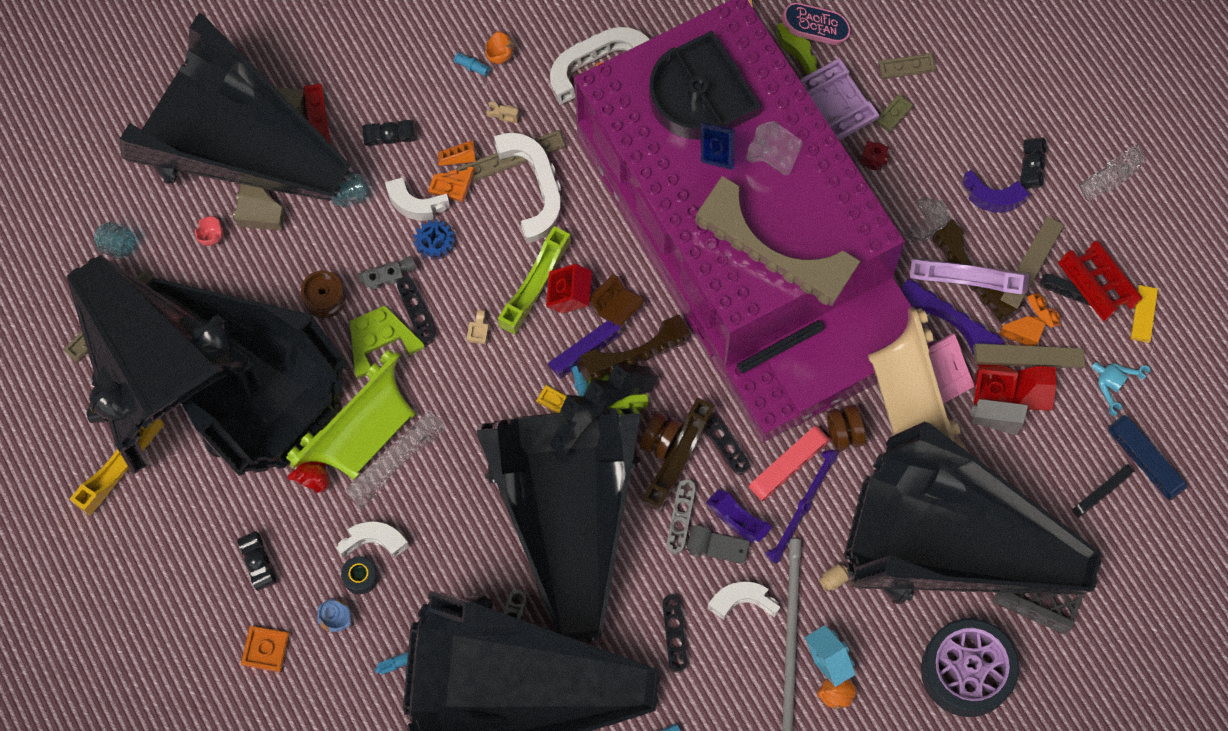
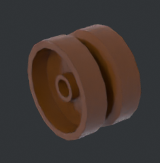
(323, 294)
(846, 428)
(660, 435)

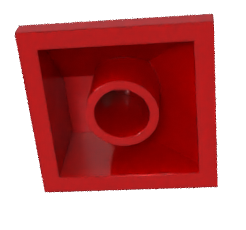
(994, 383)
(1036, 388)

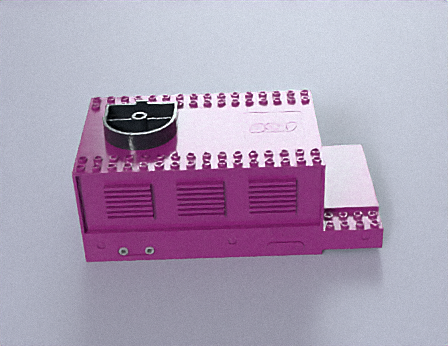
(643, 136)

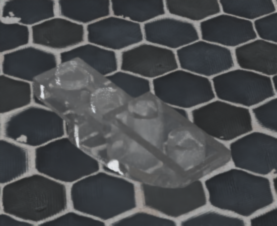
(1114, 174)

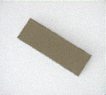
(906, 66)

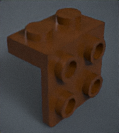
(614, 301)

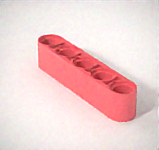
(789, 463)

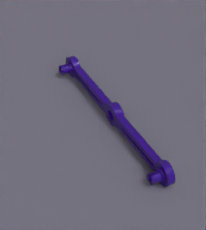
(803, 506)

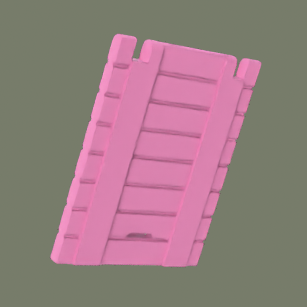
(949, 368)

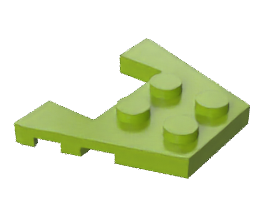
(376, 331)

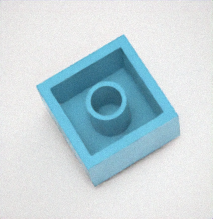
(830, 655)

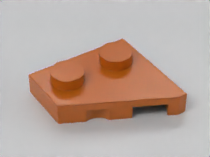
(453, 184)

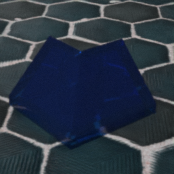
(717, 146)

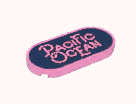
(816, 23)

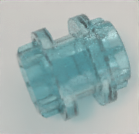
(353, 189)
(114, 240)

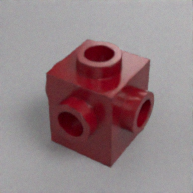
(875, 155)

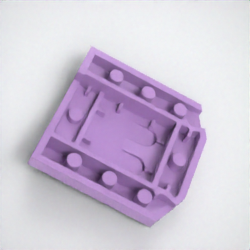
(839, 99)

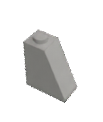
(999, 415)

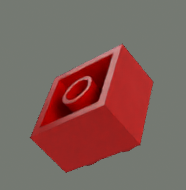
(568, 288)

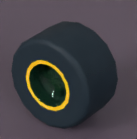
(353, 572)

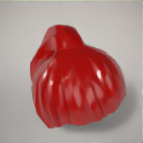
(312, 476)

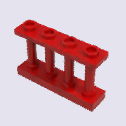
(1090, 288)

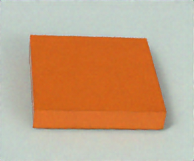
(265, 649)

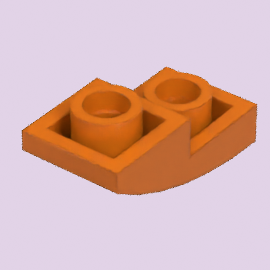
(1047, 315)

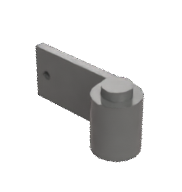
(717, 546)

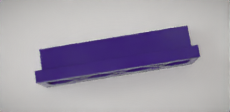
(596, 339)

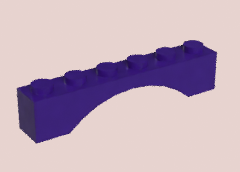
(972, 332)

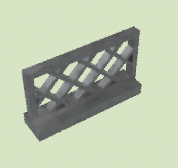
(1037, 612)

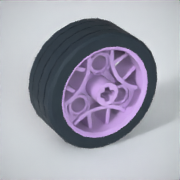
(969, 667)

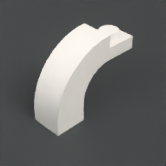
(412, 207)
(373, 533)
(742, 593)

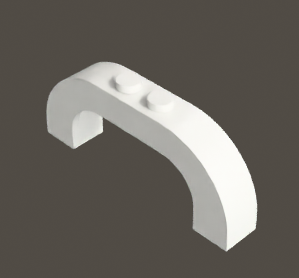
(587, 52)
(521, 145)

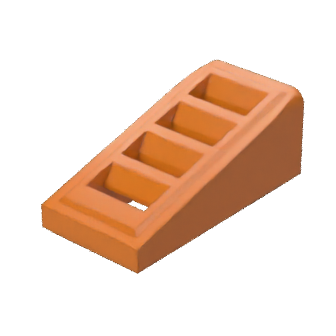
(457, 154)

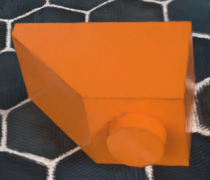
(1024, 330)

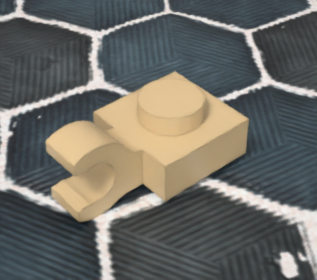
(504, 113)
(478, 330)

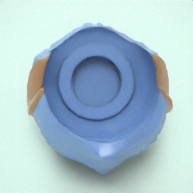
(334, 615)

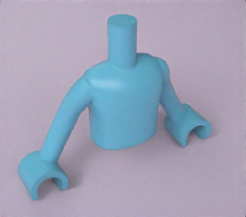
(1114, 378)

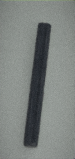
(780, 346)

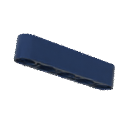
(1147, 457)

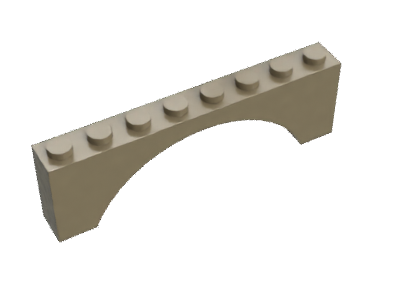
(254, 206)
(818, 277)

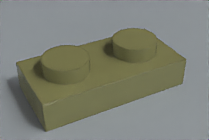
(894, 113)

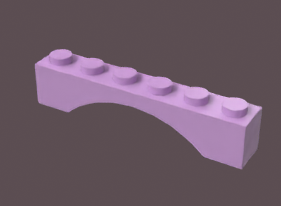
(979, 276)

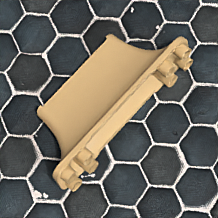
(909, 380)

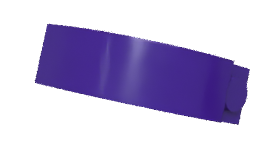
(994, 200)
(736, 517)

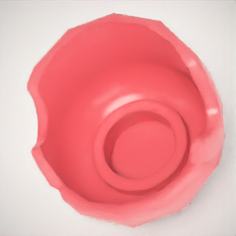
(209, 231)

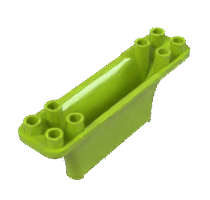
(361, 425)

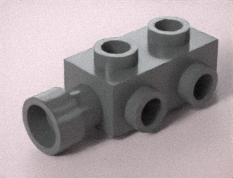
(381, 274)

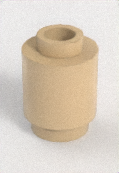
(834, 577)

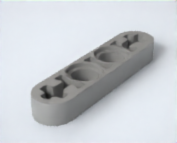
(678, 516)

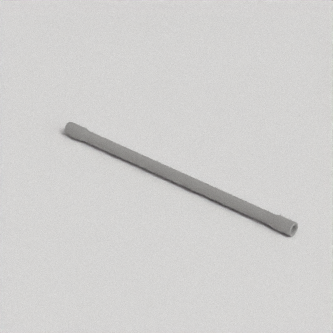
(794, 555)

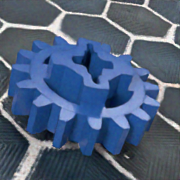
(427, 234)

